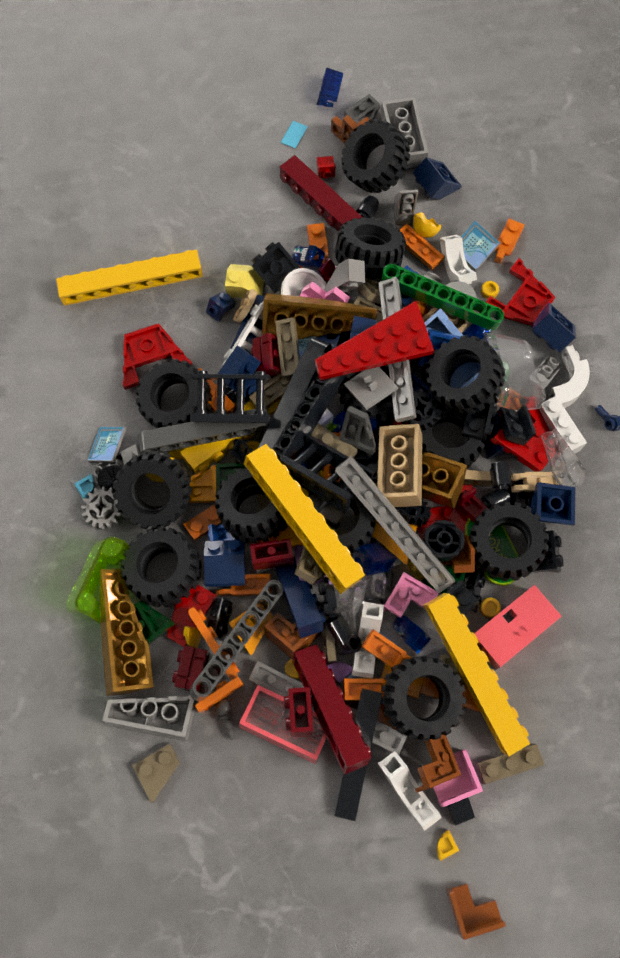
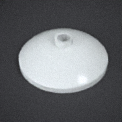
(298, 279)

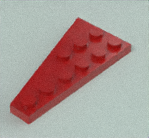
(387, 342)

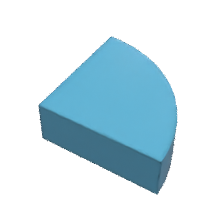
(85, 485)

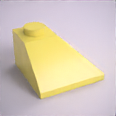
(242, 279)

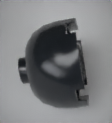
(444, 540)

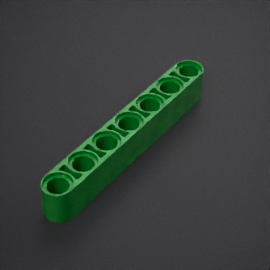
(451, 297)

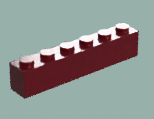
(316, 193)
(331, 709)

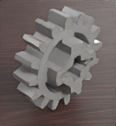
(107, 514)

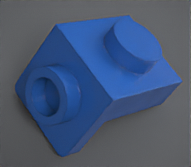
(219, 533)

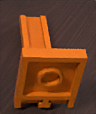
(223, 689)

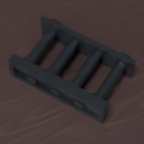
(221, 414)
(316, 484)

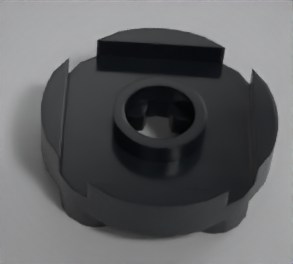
(329, 597)

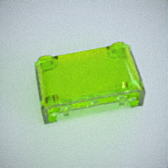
(81, 599)

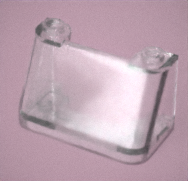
(520, 377)

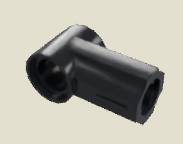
(345, 641)

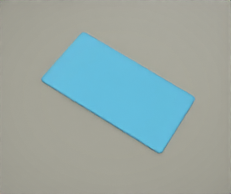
(294, 134)

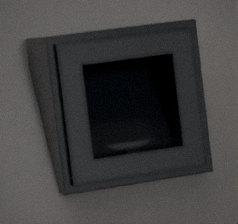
(461, 811)

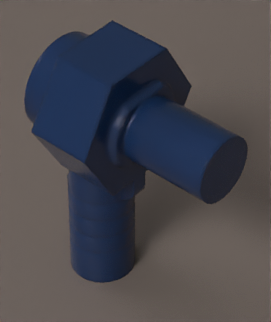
(612, 422)

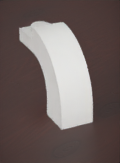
(455, 260)
(578, 378)
(370, 619)
(404, 786)

